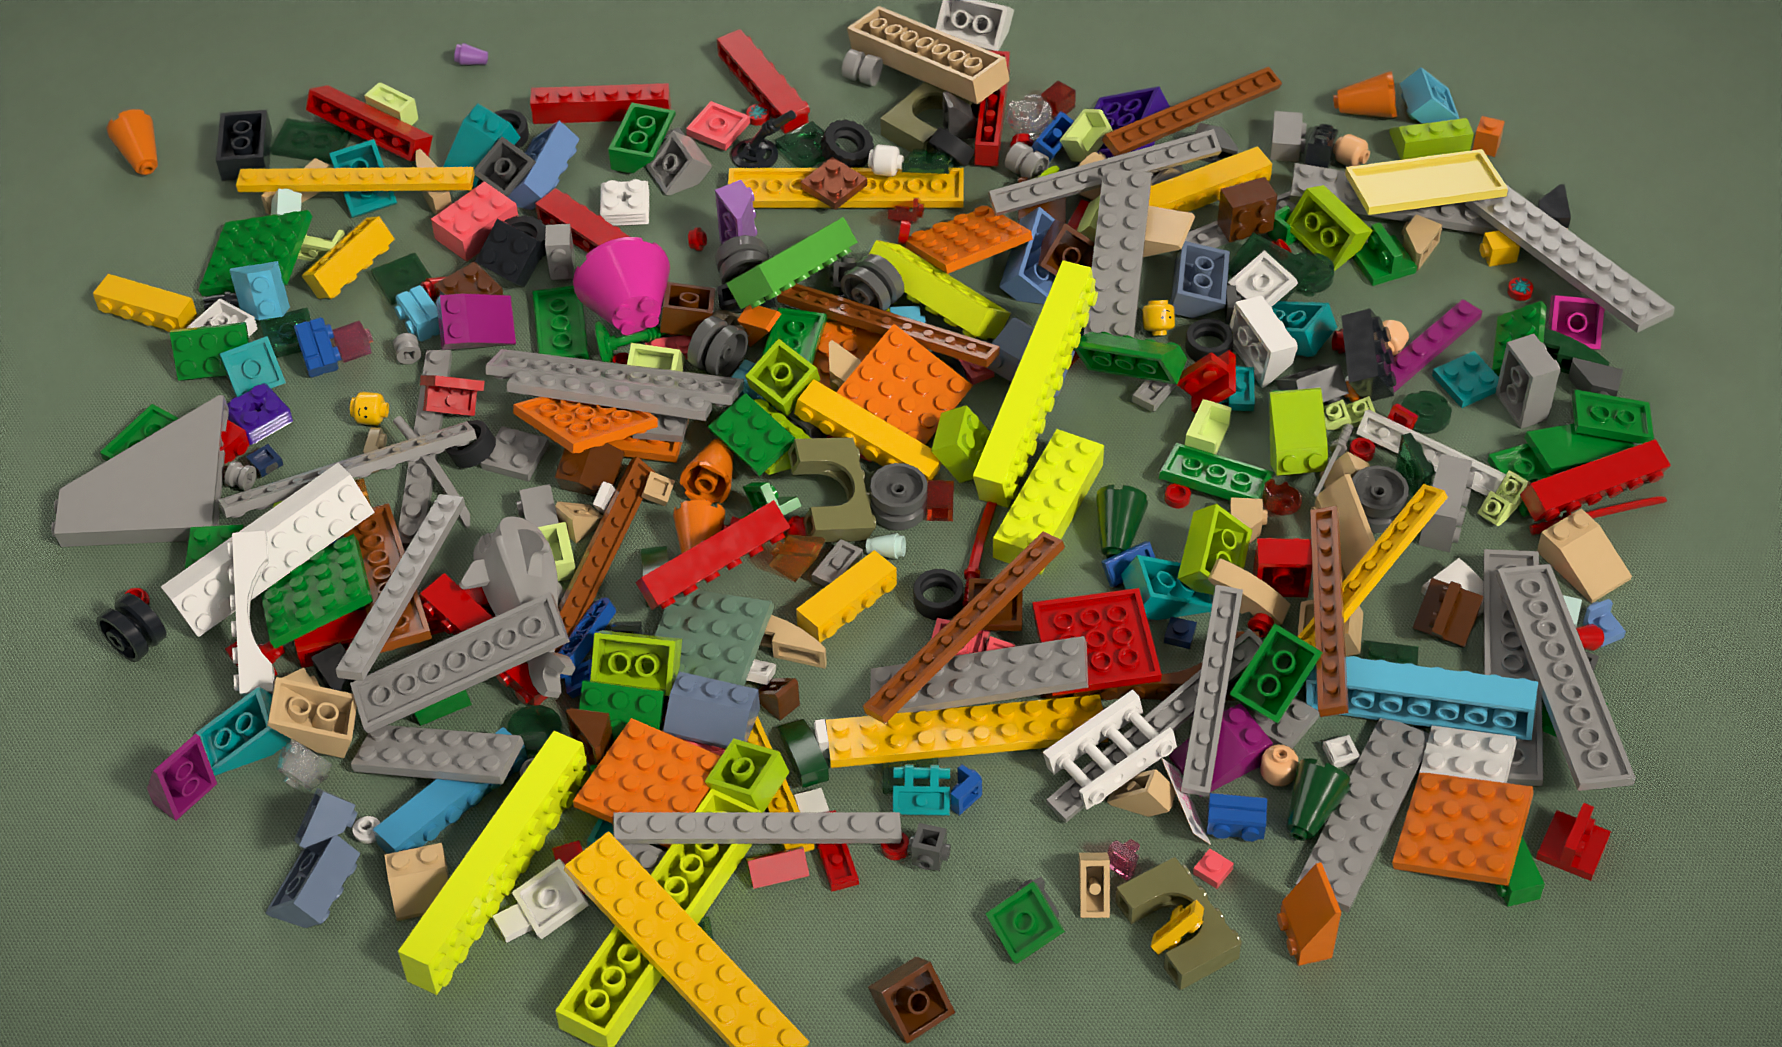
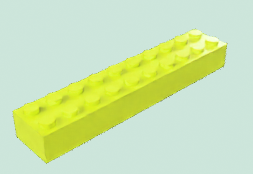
(1035, 384)
(494, 864)
(618, 974)

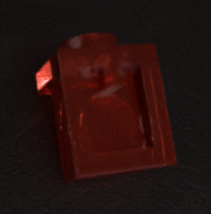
(903, 213)

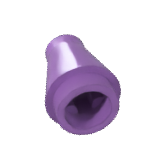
(470, 55)

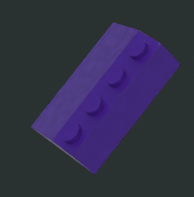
(1129, 108)

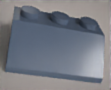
(1199, 280)
(1012, 345)
(710, 710)
(325, 818)
(314, 883)

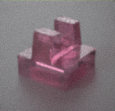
(1123, 857)

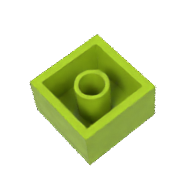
(781, 376)
(960, 442)
(748, 773)

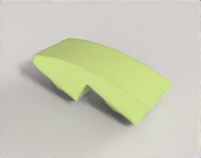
(1339, 414)
(1505, 501)

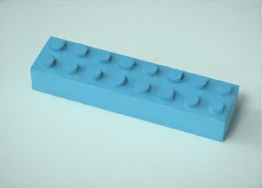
(1436, 697)

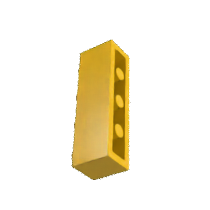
(348, 257)
(144, 303)
(847, 596)

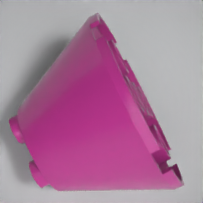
(624, 283)

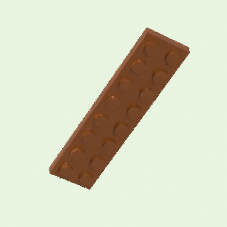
(381, 553)

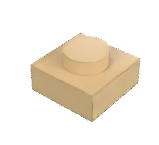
(658, 488)

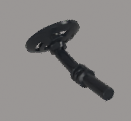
(756, 148)

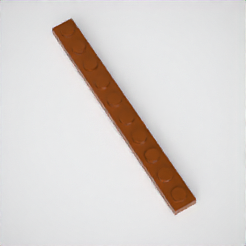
(1191, 111)
(880, 321)
(604, 545)
(1329, 612)
(963, 627)

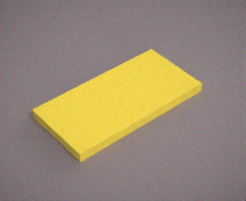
(1426, 182)

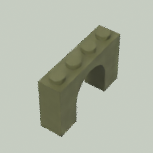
(903, 126)
(839, 460)
(1169, 887)

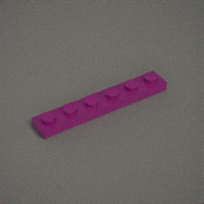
(1434, 341)

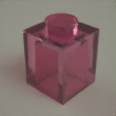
(352, 341)

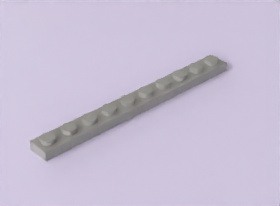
(1090, 175)
(357, 466)
(419, 477)
(400, 588)
(1170, 713)
(756, 827)

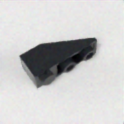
(1321, 146)

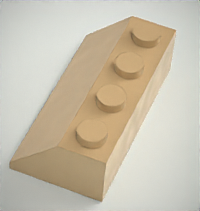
(1355, 530)

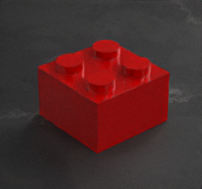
(1284, 565)

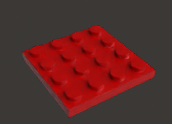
(1115, 633)

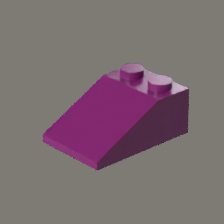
(475, 321)
(1238, 749)
(182, 779)

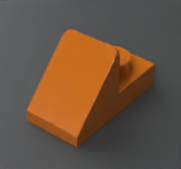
(757, 322)

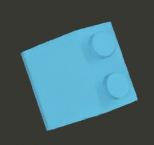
(1427, 98)
(260, 290)

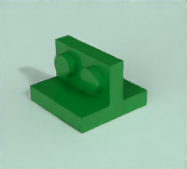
(1384, 257)
(763, 493)

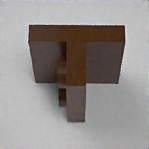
(1448, 612)
(1009, 617)

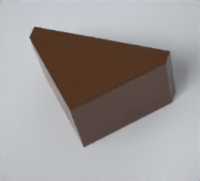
(780, 696)

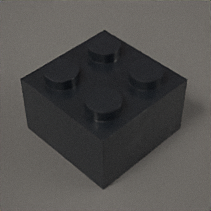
(510, 253)

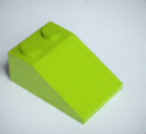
(1297, 432)

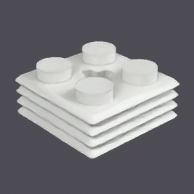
(625, 202)
(224, 313)

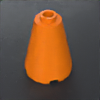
(1368, 97)
(135, 139)
(709, 474)
(697, 522)

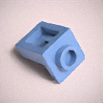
(1600, 615)

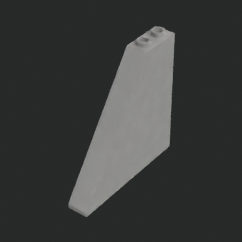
(151, 488)

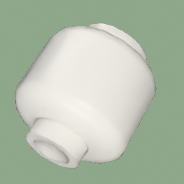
(885, 160)

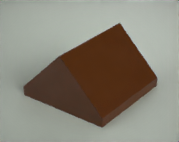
(593, 731)

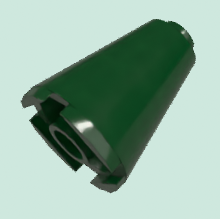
(1119, 517)
(1315, 797)

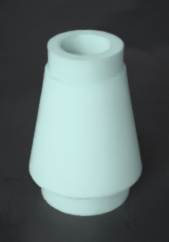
(887, 546)

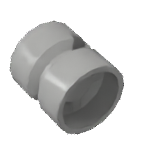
(865, 68)
(1025, 162)

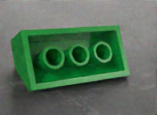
(1132, 357)

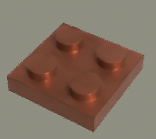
(833, 183)

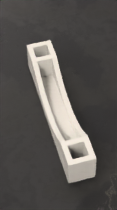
(250, 559)

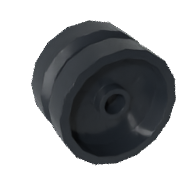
(131, 627)

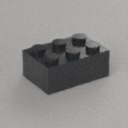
(243, 142)
(1368, 355)

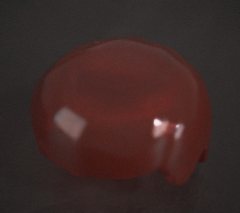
(1281, 498)

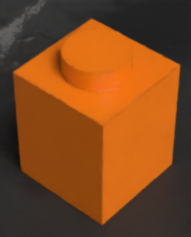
(1488, 135)

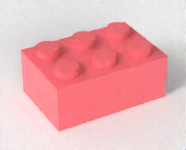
(470, 219)

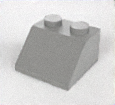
(678, 164)

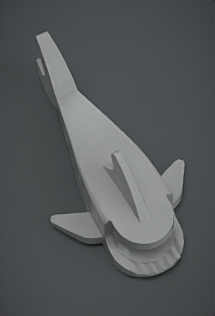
(514, 569)

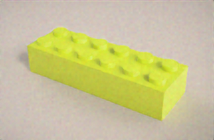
(944, 293)
(1050, 494)

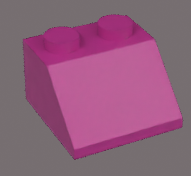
(1577, 318)

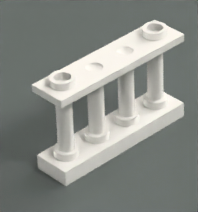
(1096, 730)

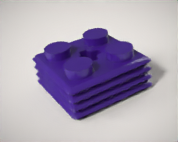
(259, 412)

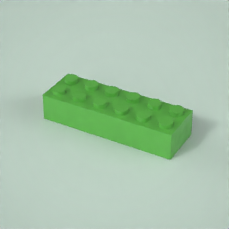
(792, 265)

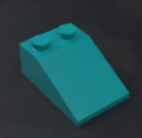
(476, 138)
(362, 156)
(1307, 323)
(1162, 591)
(242, 734)

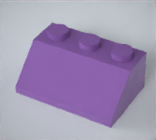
(735, 211)

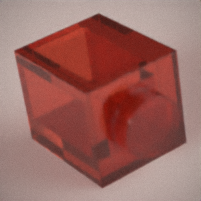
(1060, 98)
(940, 500)

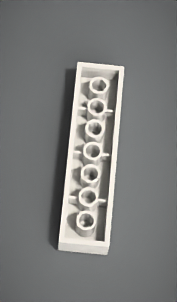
(295, 533)

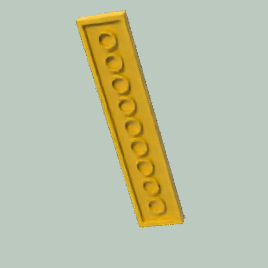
(783, 189)
(957, 731)
(679, 948)

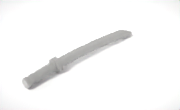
(1337, 448)
(435, 468)

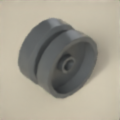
(739, 256)
(873, 282)
(717, 347)
(1382, 495)
(898, 496)

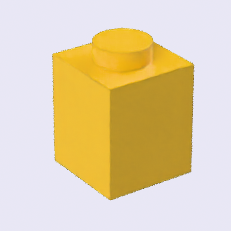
(1498, 249)

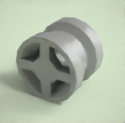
(407, 348)
(240, 475)

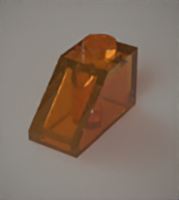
(795, 554)

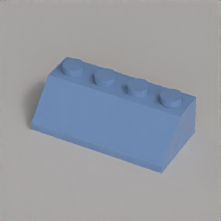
(551, 152)
(1022, 275)

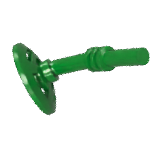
(608, 343)

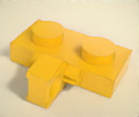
(1181, 922)

